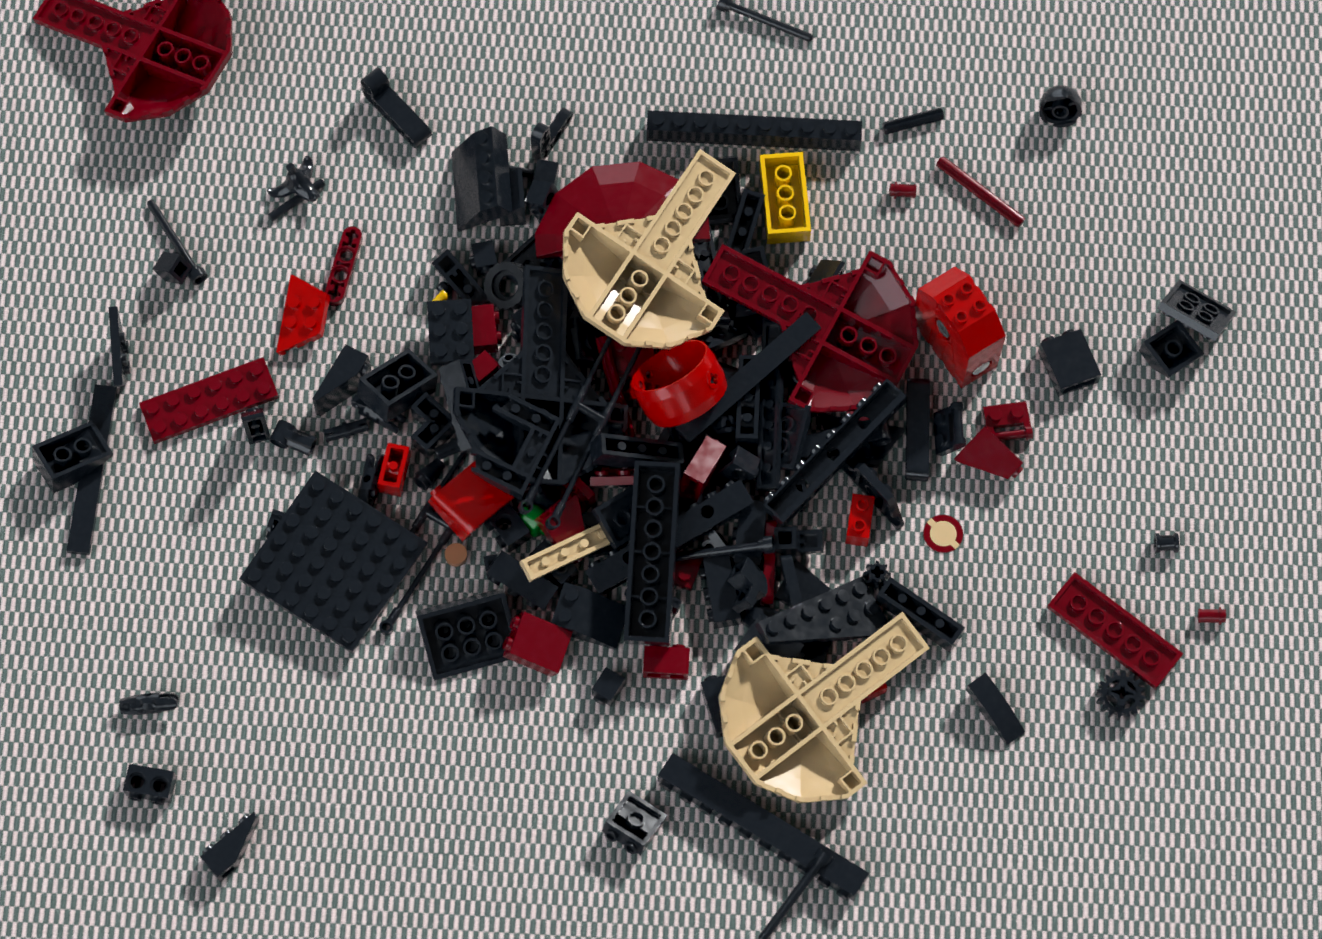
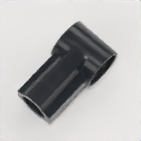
(288, 436)

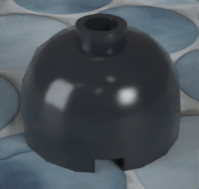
(1060, 106)

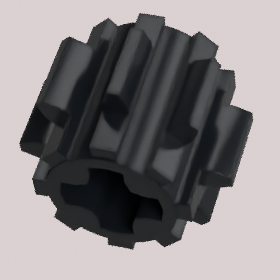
(870, 576)

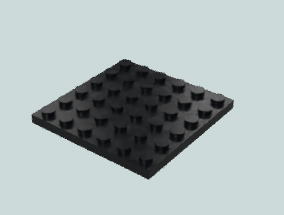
(333, 561)

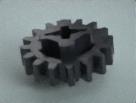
(1111, 694)

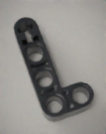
(388, 103)

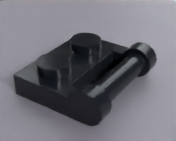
(949, 429)

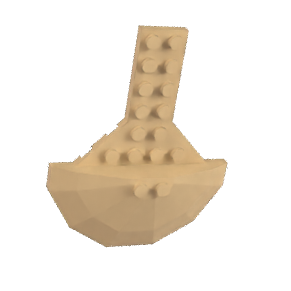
(642, 274)
(798, 718)

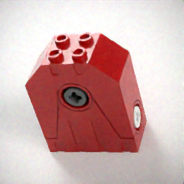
(960, 325)

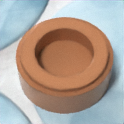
(456, 554)

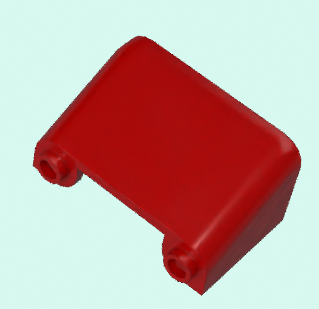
(467, 502)

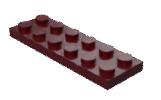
(208, 400)
(1115, 630)

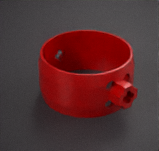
(682, 383)

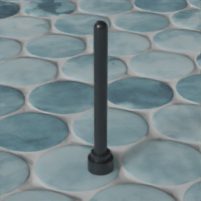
(728, 5)
(197, 274)
(764, 545)
(820, 860)

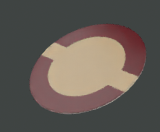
(943, 533)

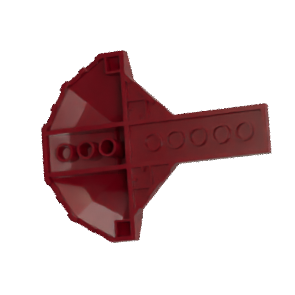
(155, 54)
(608, 196)
(862, 317)

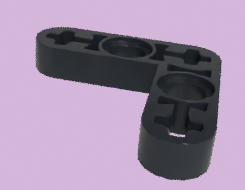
(545, 137)

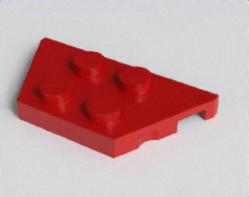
(303, 315)

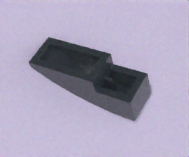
(995, 708)

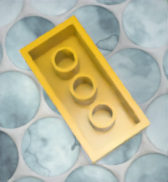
(785, 198)

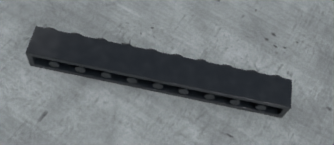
(754, 130)
(760, 825)

